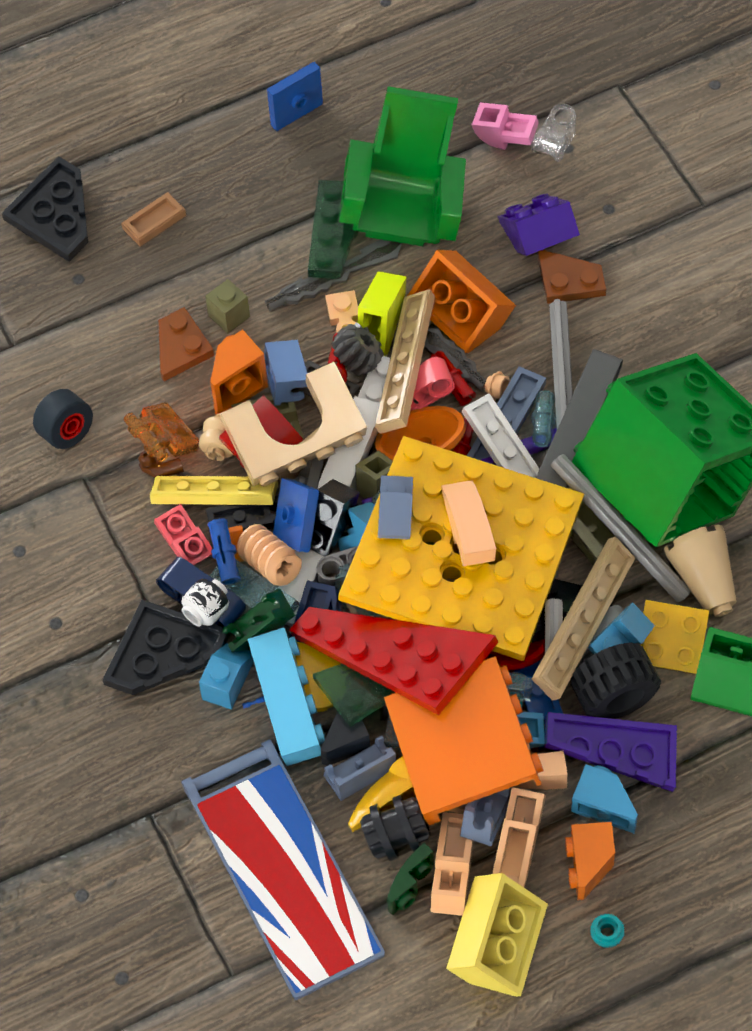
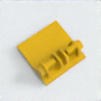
(676, 637)

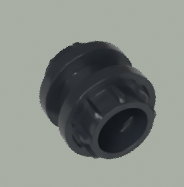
(395, 827)

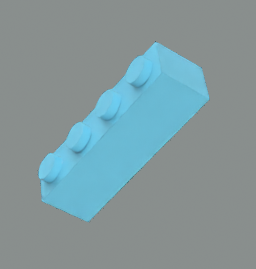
(286, 697)

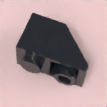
(332, 515)

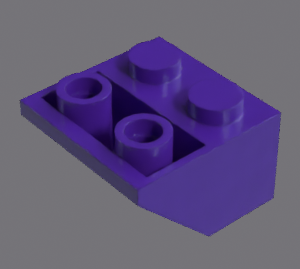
(539, 224)

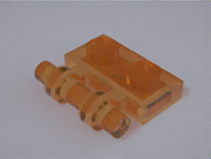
(169, 431)

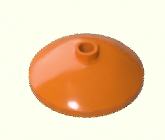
(430, 424)

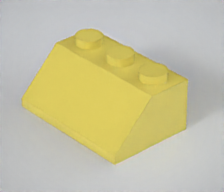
(497, 934)

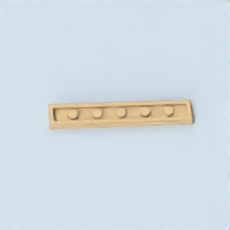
(405, 362)
(583, 618)

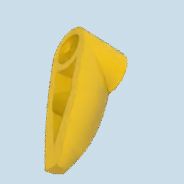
(390, 785)

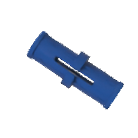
(224, 551)

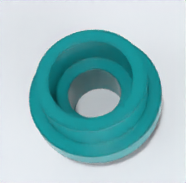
(607, 921)

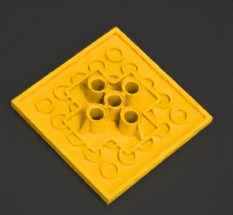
(505, 599)

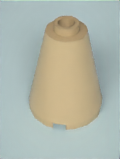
(705, 568)

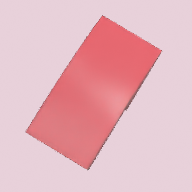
(183, 536)

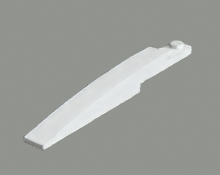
(342, 468)

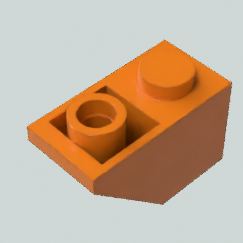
(592, 855)

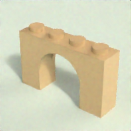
(267, 458)

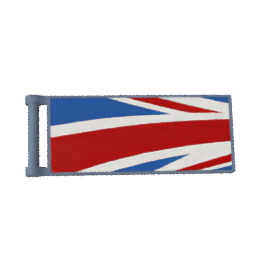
(285, 873)

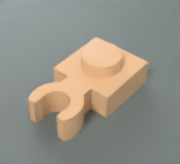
(342, 309)

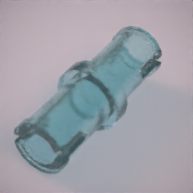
(543, 418)

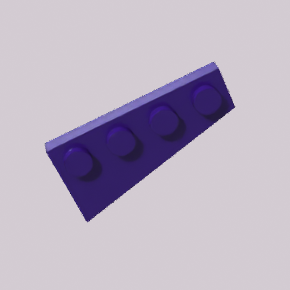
(623, 746)

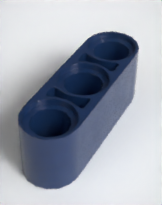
(182, 575)

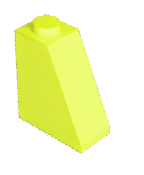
(382, 307)

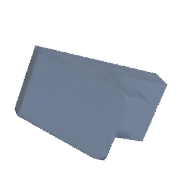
(395, 507)

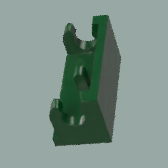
(263, 618)

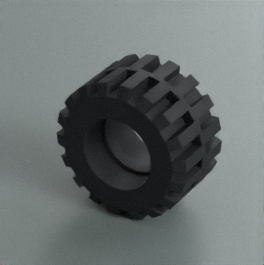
(615, 681)

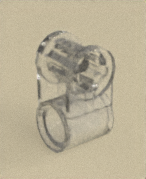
(556, 132)

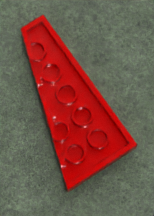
(406, 657)

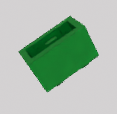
(725, 672)

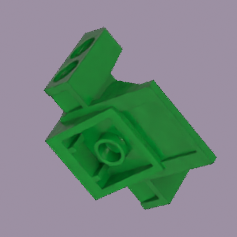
(404, 181)

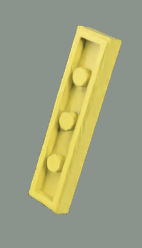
(211, 490)

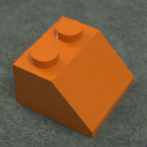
(237, 371)

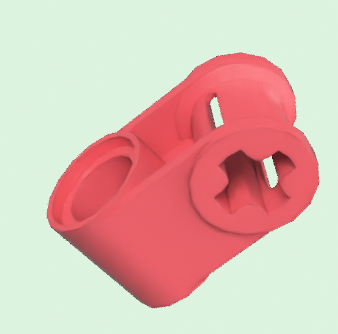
(432, 383)

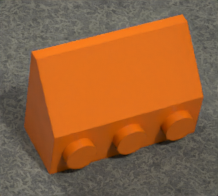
(465, 301)

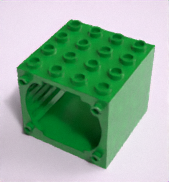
(671, 448)

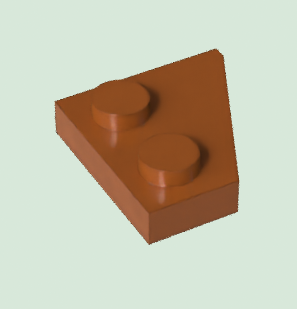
(570, 277)
(181, 344)

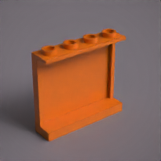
(468, 747)

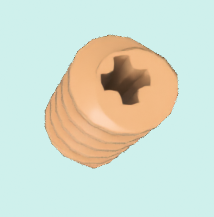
(268, 555)

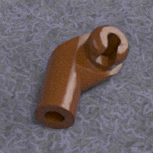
(154, 468)

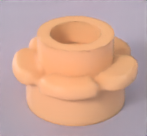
(496, 384)

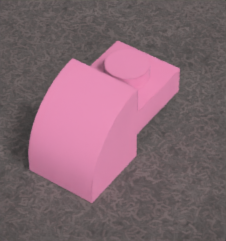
(499, 127)

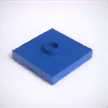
(295, 96)
(296, 514)

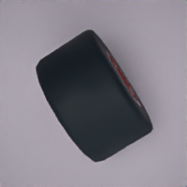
(62, 418)

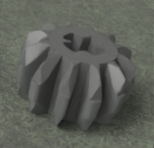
(357, 349)

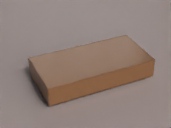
(153, 219)

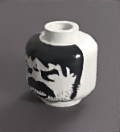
(205, 602)

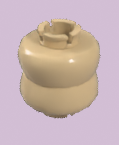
(209, 440)

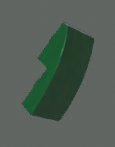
(404, 887)

